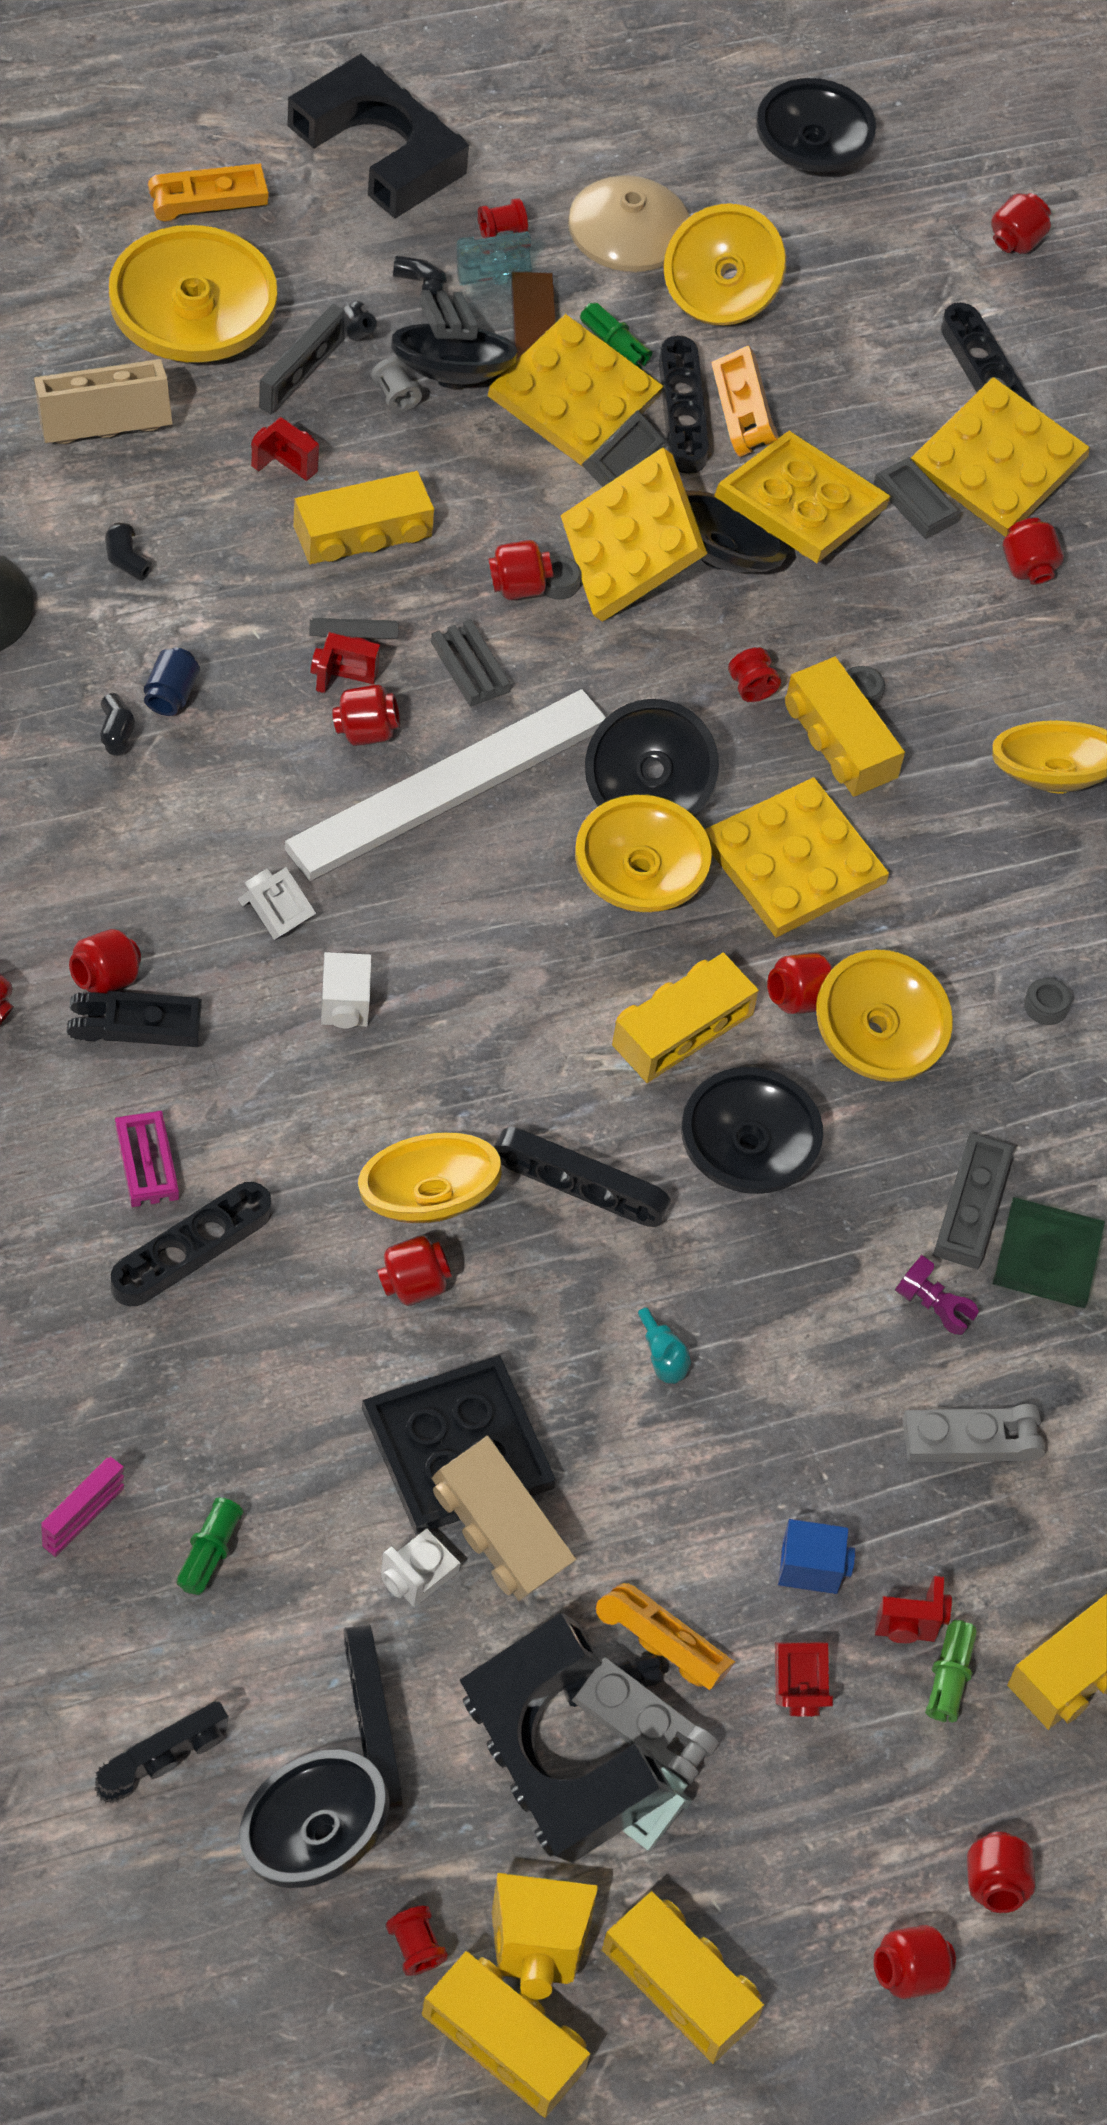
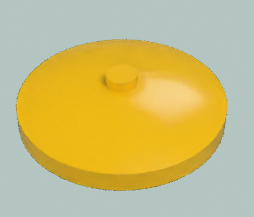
(192, 293)

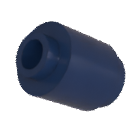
(171, 681)

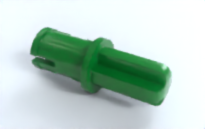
(615, 334)
(209, 1546)

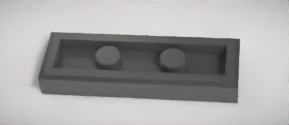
(302, 359)
(973, 1201)

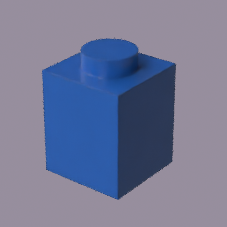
(815, 1556)

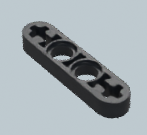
(978, 336)
(683, 403)
(582, 1177)
(187, 1239)
(372, 1709)

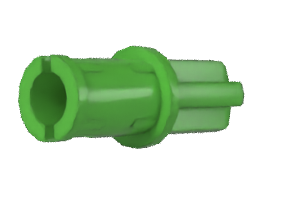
(951, 1671)

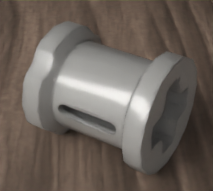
(393, 380)

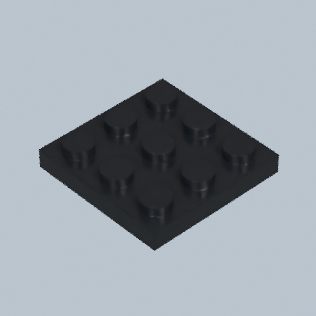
(442, 1417)

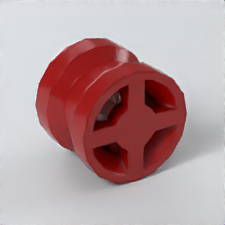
(754, 674)

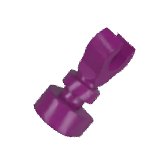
(917, 1283)

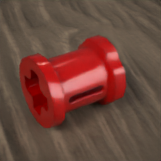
(502, 218)
(416, 1940)

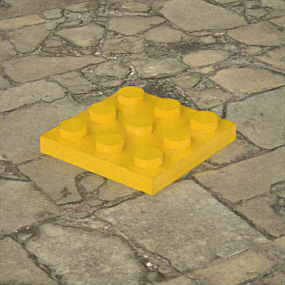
(574, 389)
(1000, 456)
(802, 496)
(633, 534)
(795, 857)

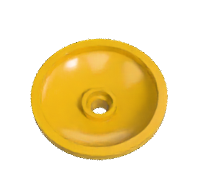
(718, 241)
(1053, 755)
(647, 836)
(899, 998)
(430, 1177)

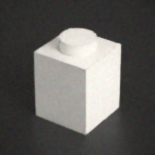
(346, 989)

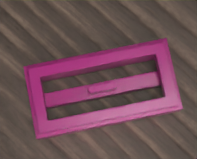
(153, 1191)
(82, 1506)

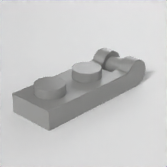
(972, 1435)
(644, 1719)

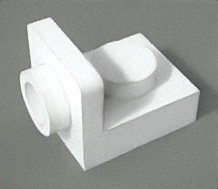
(277, 901)
(418, 1568)

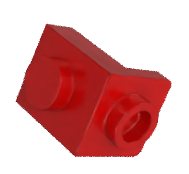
(287, 445)
(345, 658)
(912, 1619)
(802, 1677)

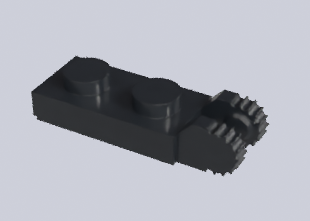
(136, 1018)
(159, 1752)

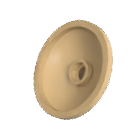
(625, 222)

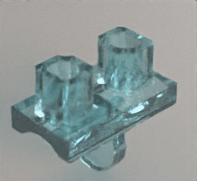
(493, 257)

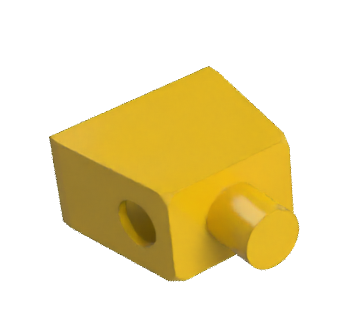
(540, 1930)

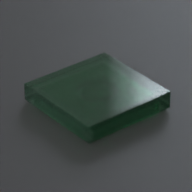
(1048, 1252)

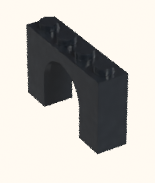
(365, 95)
(508, 1700)

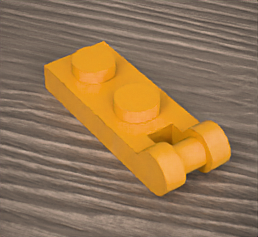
(207, 190)
(744, 400)
(664, 1635)

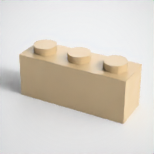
(103, 401)
(501, 1519)

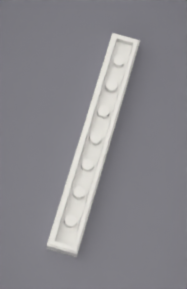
(444, 785)

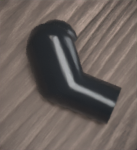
(422, 270)
(358, 322)
(121, 553)
(117, 725)

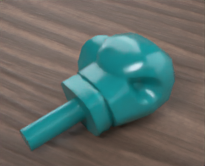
(669, 1354)

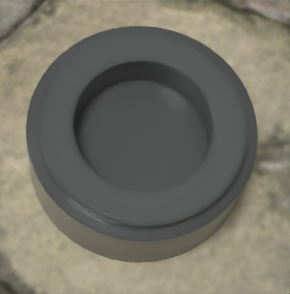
(565, 580)
(869, 682)
(1047, 1001)

